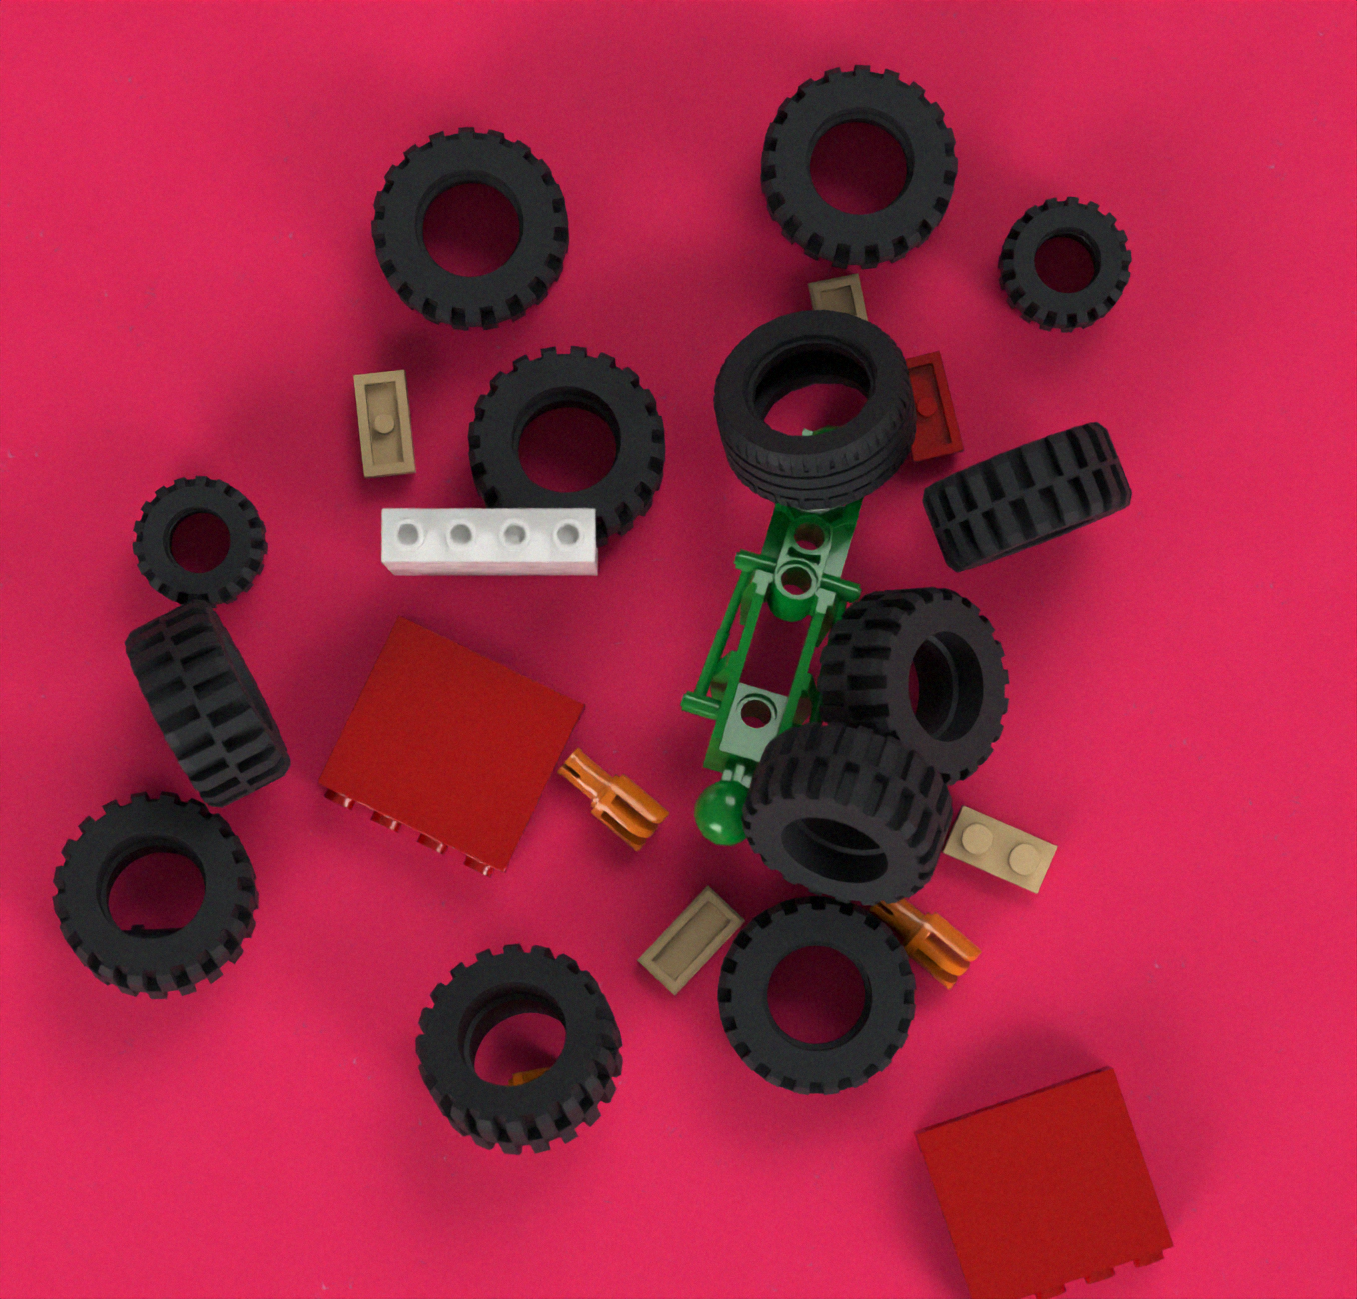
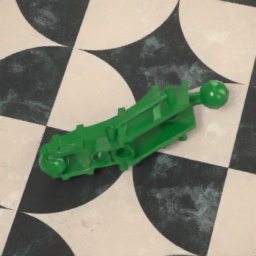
(734, 746)

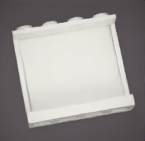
(489, 542)

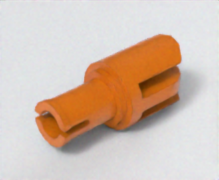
(615, 800)
(929, 940)

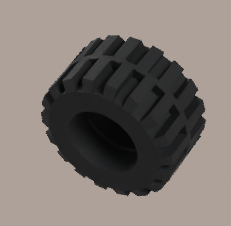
(1088, 228)
(169, 510)

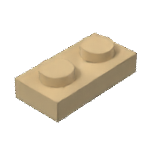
(384, 424)
(999, 849)

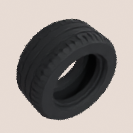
(803, 352)

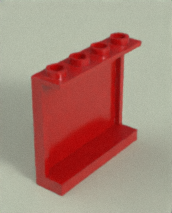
(449, 746)
(1045, 1189)

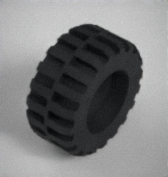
(873, 100)
(459, 161)
(579, 383)
(1026, 496)
(955, 667)
(207, 703)
(847, 813)
(115, 843)
(486, 996)
(829, 1065)

